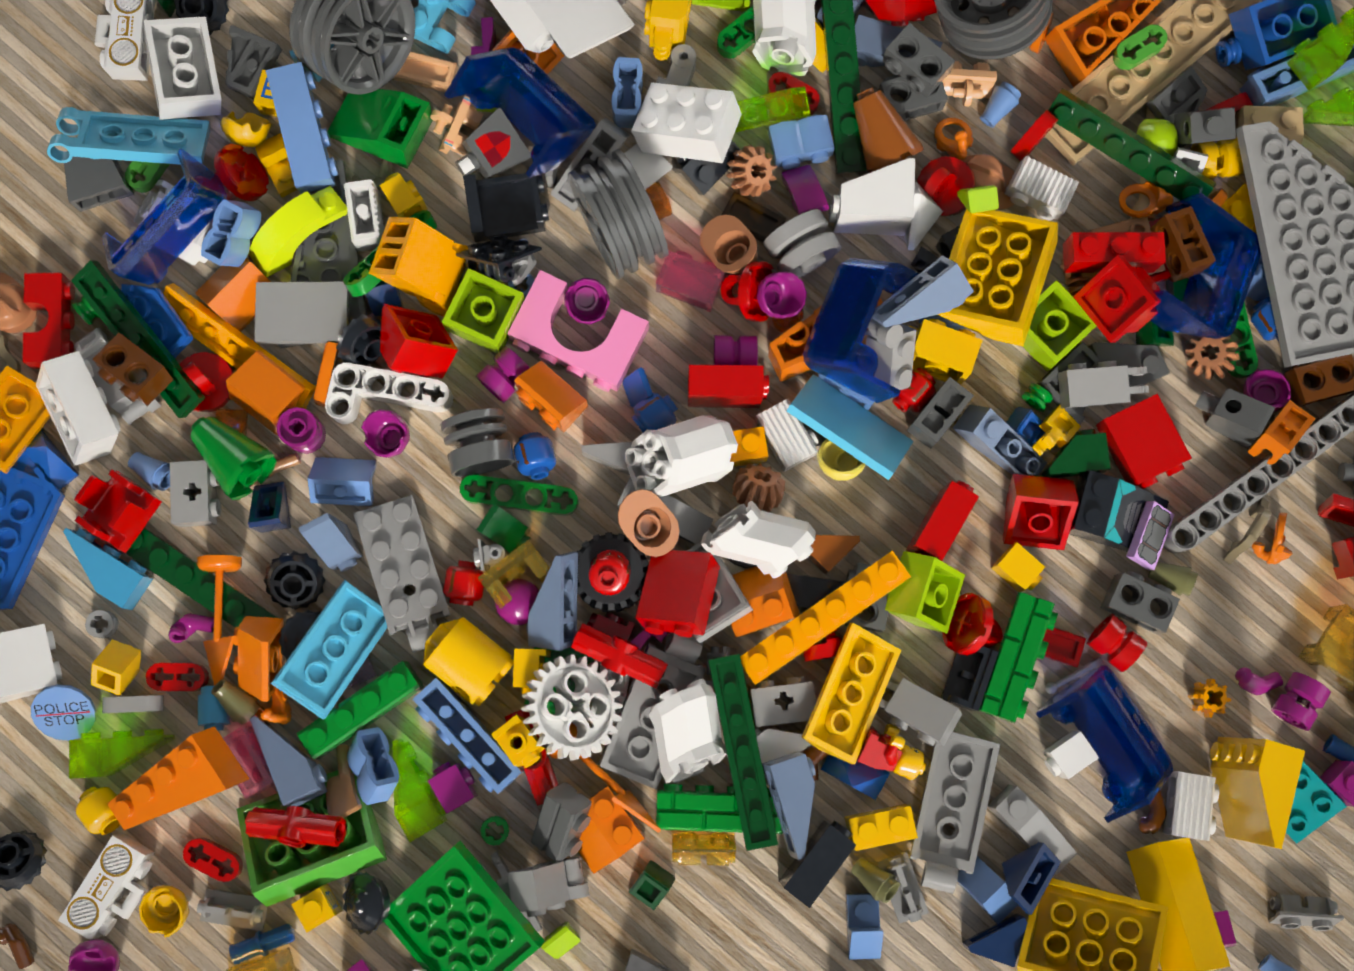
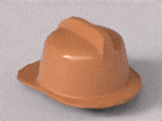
(991, 172)
(728, 244)
(14, 313)
(648, 523)

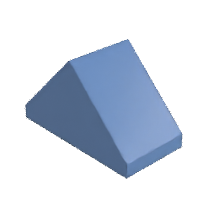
(987, 891)

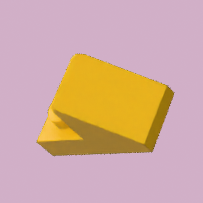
(275, 160)

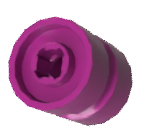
(738, 352)
(501, 375)
(301, 430)
(1305, 691)

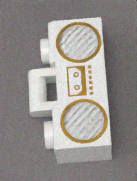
(125, 48)
(98, 897)

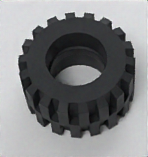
(638, 564)

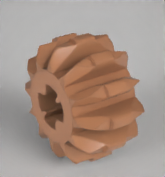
(761, 170)
(1204, 364)
(760, 486)

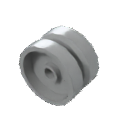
(802, 243)

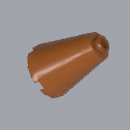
(883, 131)

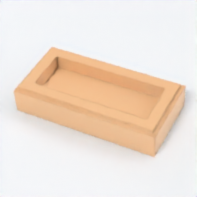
(427, 72)

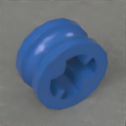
(1228, 52)

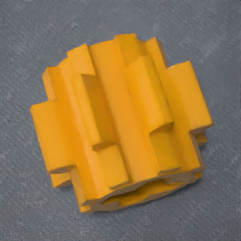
(1217, 699)

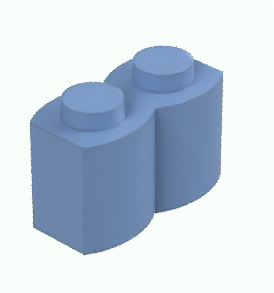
(627, 91)
(801, 141)
(231, 233)
(372, 765)

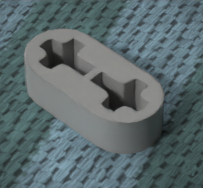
(133, 704)

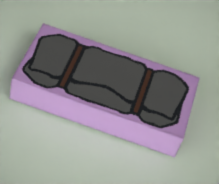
(1150, 535)

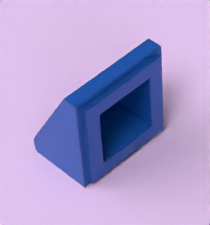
(637, 387)
(1026, 424)

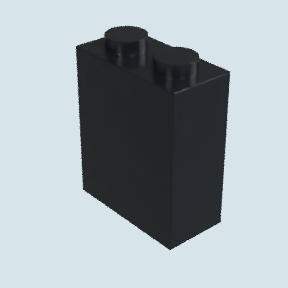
(823, 858)

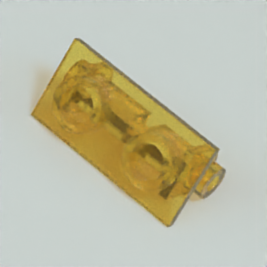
(689, 847)

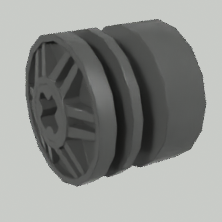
(476, 436)

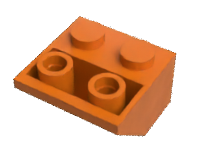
(551, 395)

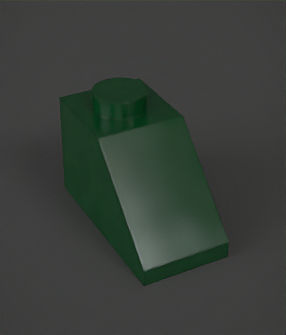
(1079, 455)
(503, 529)

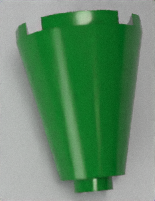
(232, 456)

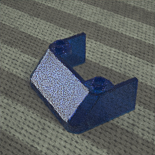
(529, 100)
(168, 227)
(1218, 293)
(838, 333)
(1118, 734)

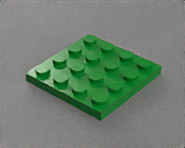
(461, 919)

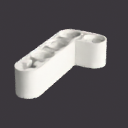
(389, 393)

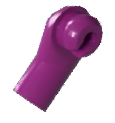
(188, 625)
(1255, 684)

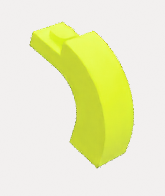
(291, 225)

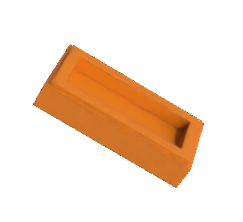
(327, 366)

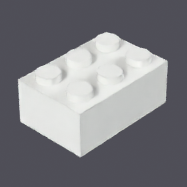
(182, 67)
(687, 122)
(77, 407)

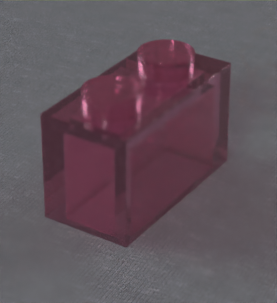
(690, 280)
(249, 755)

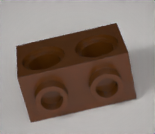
(1185, 244)
(135, 366)
(1323, 383)

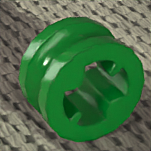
(85, 311)
(1037, 397)
(490, 839)

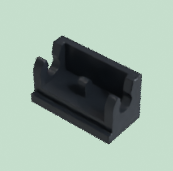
(969, 678)

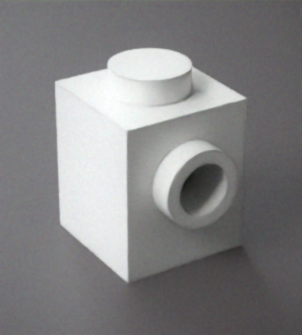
(1069, 755)

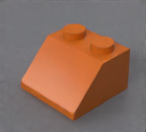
(769, 598)
(258, 655)
(609, 831)

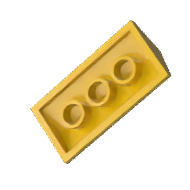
(851, 694)
(1171, 877)

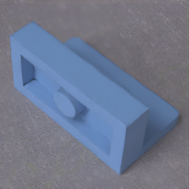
(341, 481)

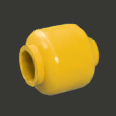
(95, 812)

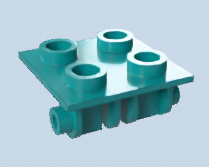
(1312, 805)

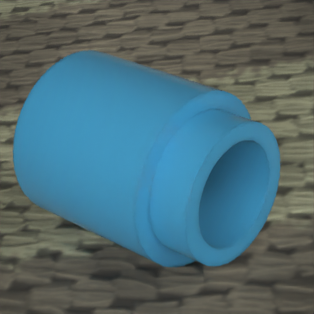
(210, 710)

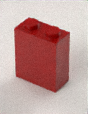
(727, 386)
(1144, 442)
(943, 520)
(678, 593)

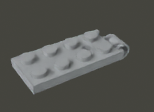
(399, 558)
(634, 746)
(955, 794)

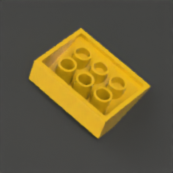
(1006, 267)
(1255, 787)
(1092, 931)

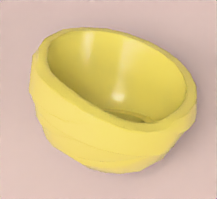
(837, 462)

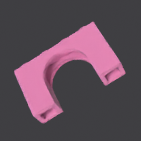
(604, 364)

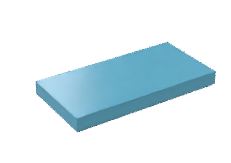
(850, 426)
(332, 650)

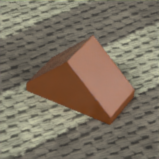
(831, 550)

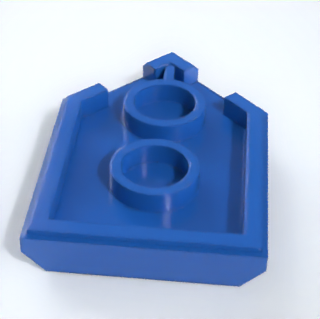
(159, 316)

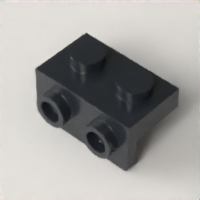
(701, 173)

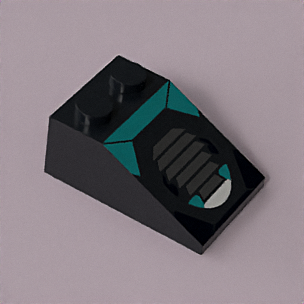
(1109, 509)

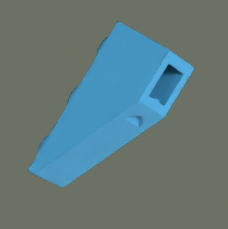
(110, 575)

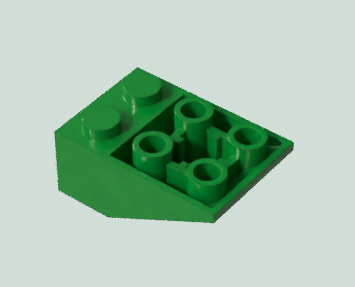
(383, 124)

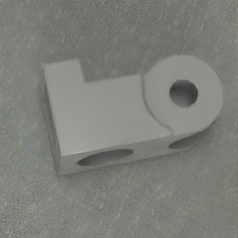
(681, 66)

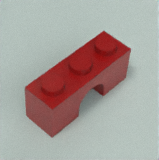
(1093, 250)
(52, 294)

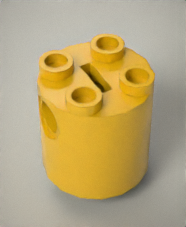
(466, 659)

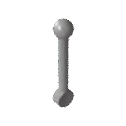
(1052, 687)

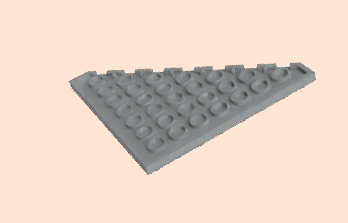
(1304, 242)

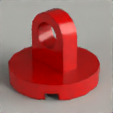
(240, 173)
(943, 180)
(747, 290)
(210, 376)
(972, 626)

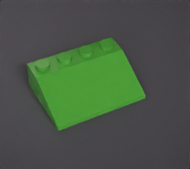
(286, 871)

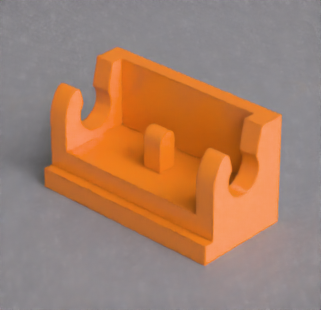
(1283, 432)

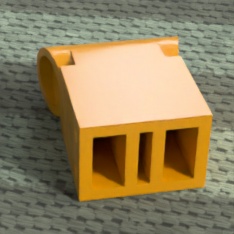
(419, 262)

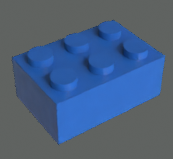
(1276, 27)

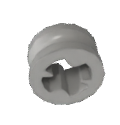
(96, 632)

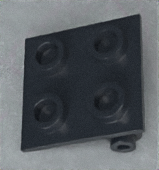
(496, 256)

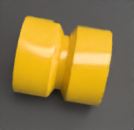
(1223, 158)

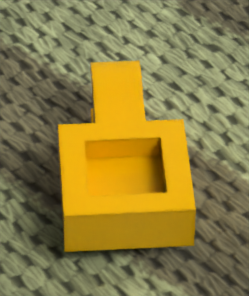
(1058, 430)

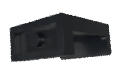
(505, 205)

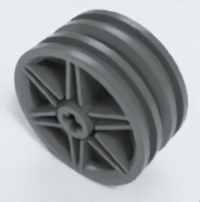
(1011, 26)
(367, 38)
(618, 213)

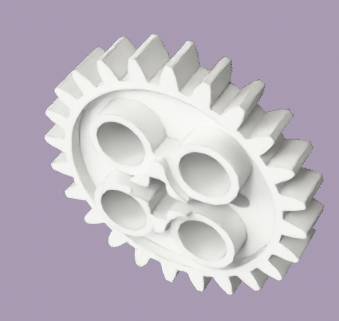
(555, 728)

